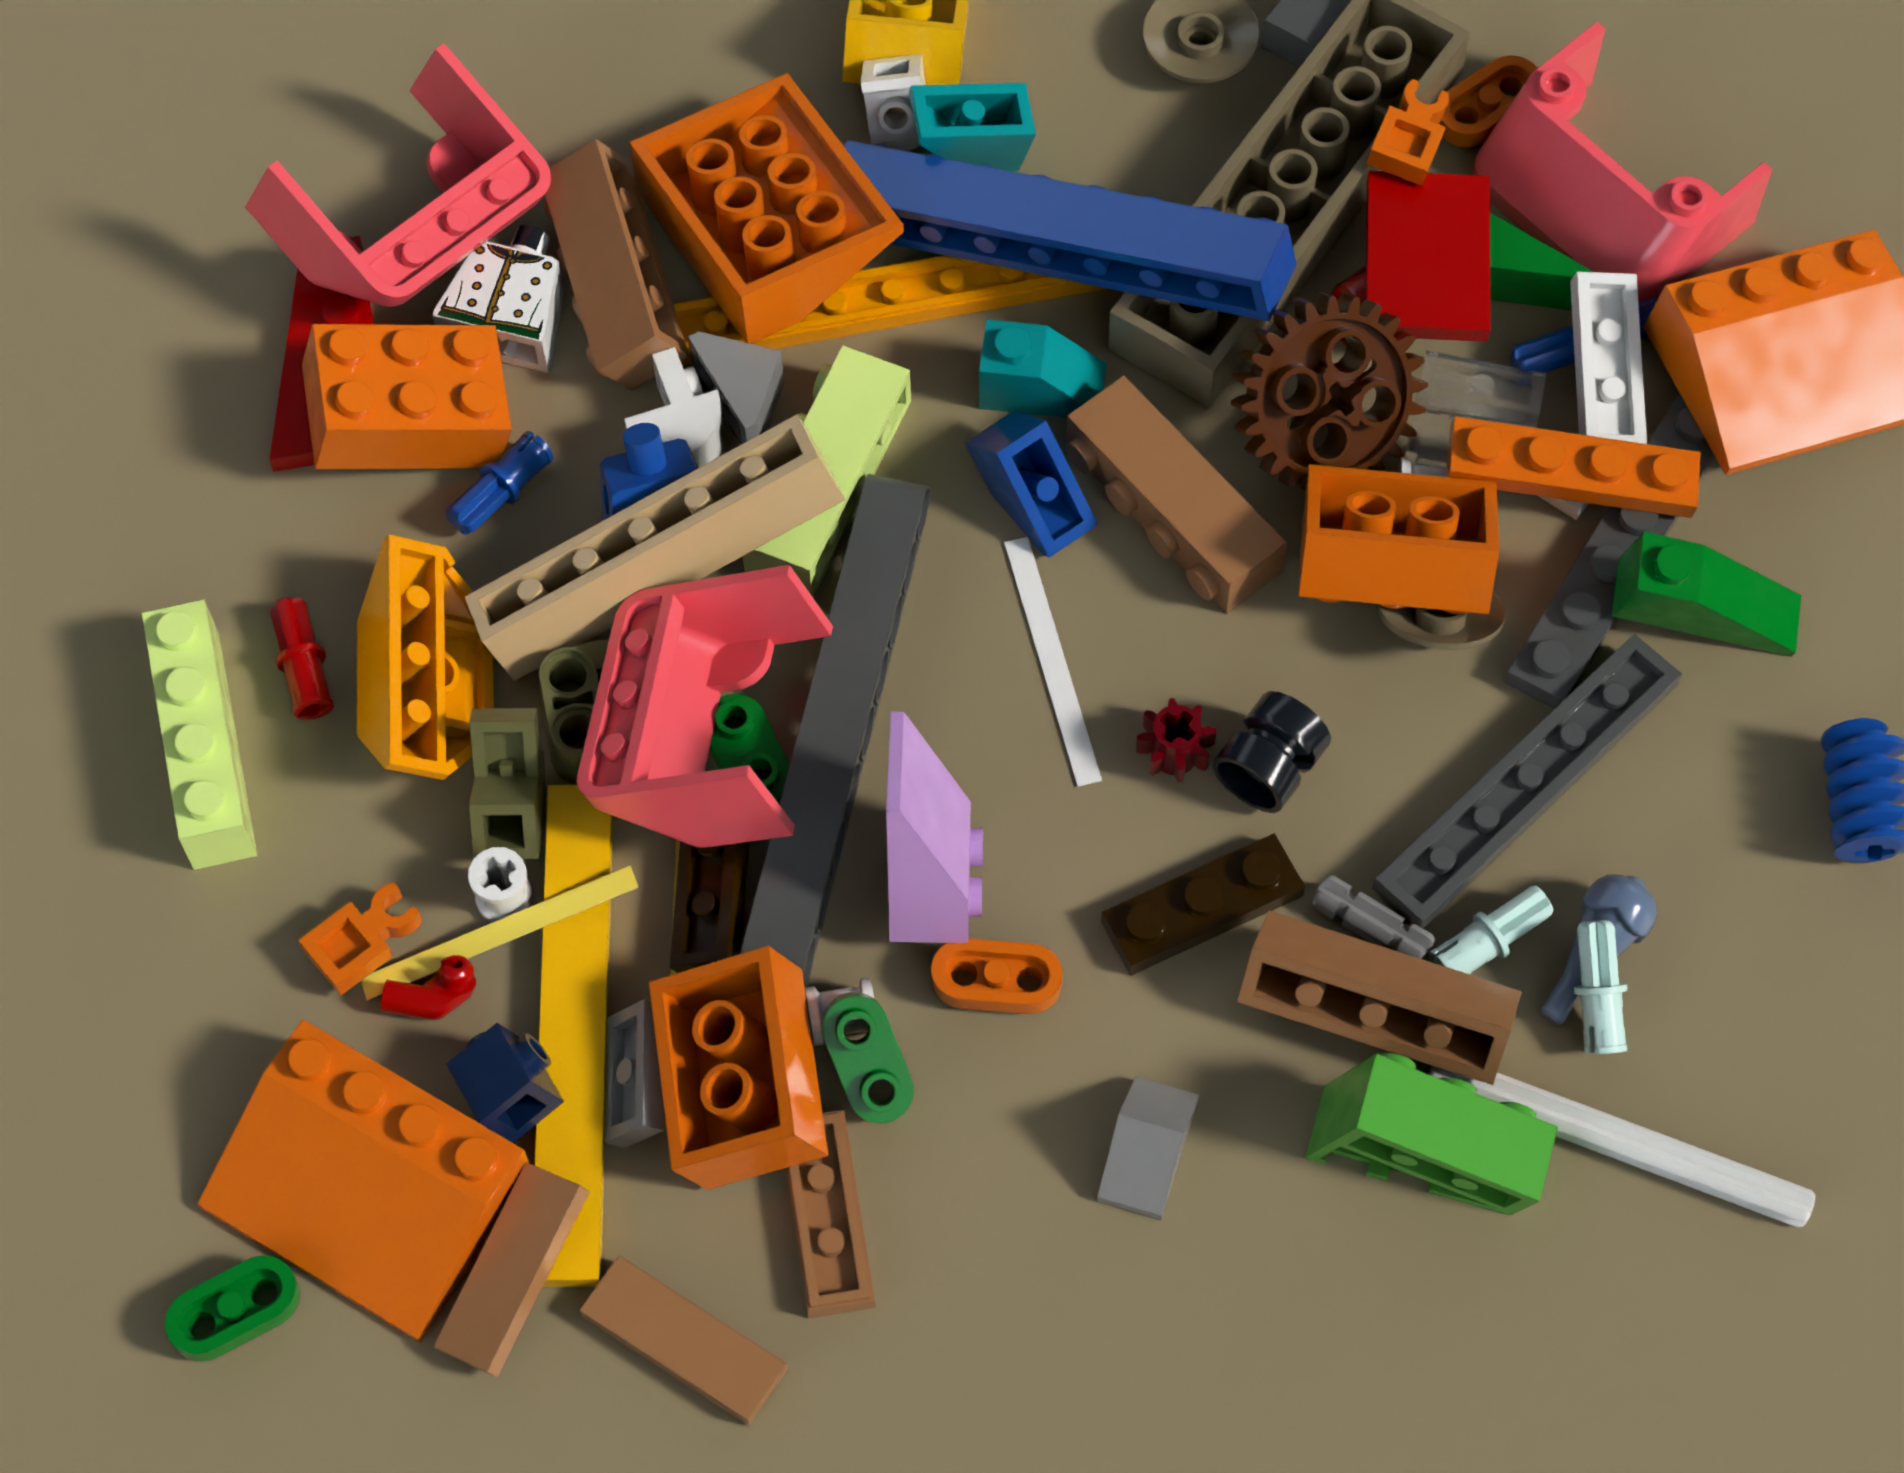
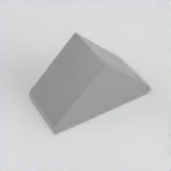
(746, 379)
(1147, 1147)

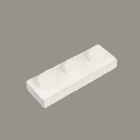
(1608, 356)

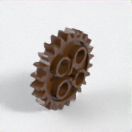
(1305, 348)

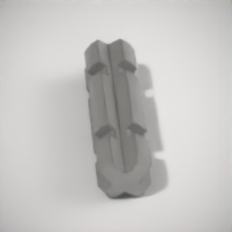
(1371, 919)

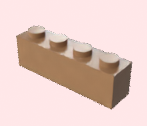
(612, 264)
(1174, 495)
(1379, 997)

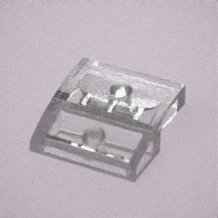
(1470, 391)

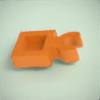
(1409, 136)
(353, 944)

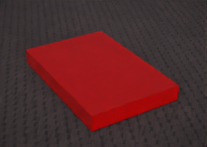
(1430, 253)

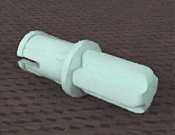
(1493, 933)
(1600, 989)

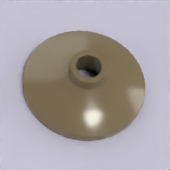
(1224, 25)
(1445, 630)

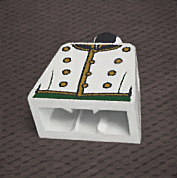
(515, 291)

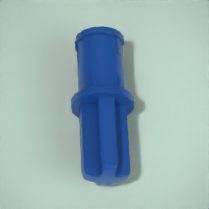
(499, 483)

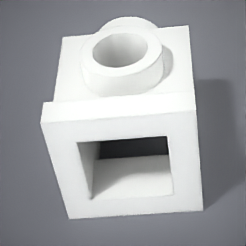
(885, 86)

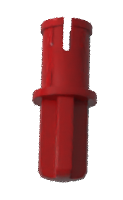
(301, 659)

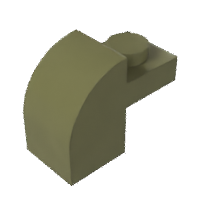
(508, 781)

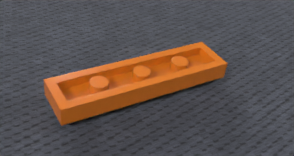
(1575, 466)

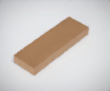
(830, 1227)
(511, 1269)
(684, 1340)

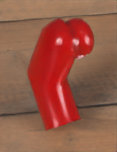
(435, 997)

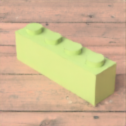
(853, 424)
(199, 735)

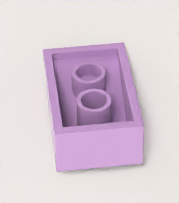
(928, 844)

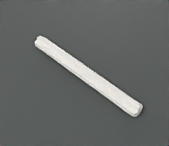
(1653, 1151)

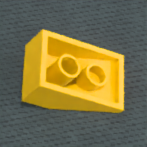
(907, 28)

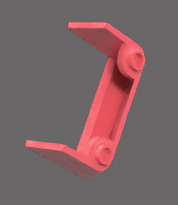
(479, 165)
(1590, 206)
(660, 696)

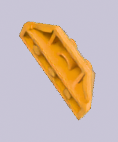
(419, 661)

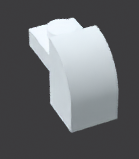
(686, 410)

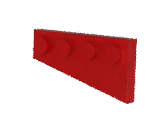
(310, 305)

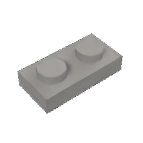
(632, 1077)

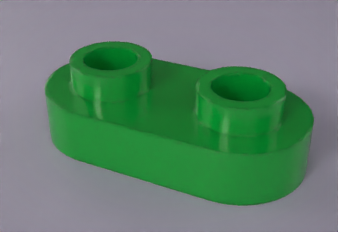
(750, 744)
(867, 1059)
(232, 1305)

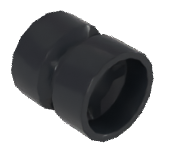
(1267, 759)

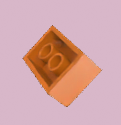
(405, 396)
(1399, 539)
(737, 1068)

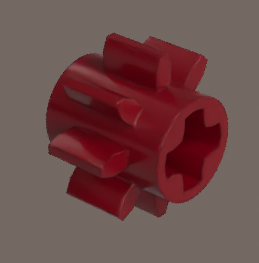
(1175, 740)

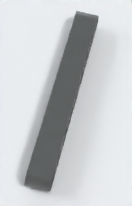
(838, 720)

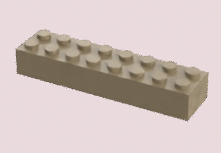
(1301, 170)

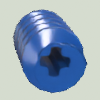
(1864, 790)

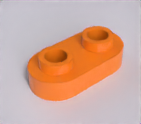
(1482, 100)
(997, 971)

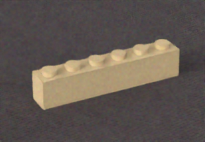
(656, 542)

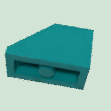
(975, 122)
(1035, 370)

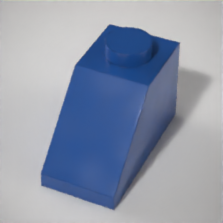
(1032, 481)

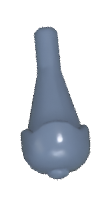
(1612, 899)

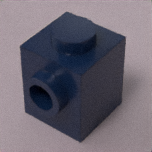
(505, 1081)

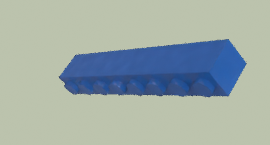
(1083, 232)

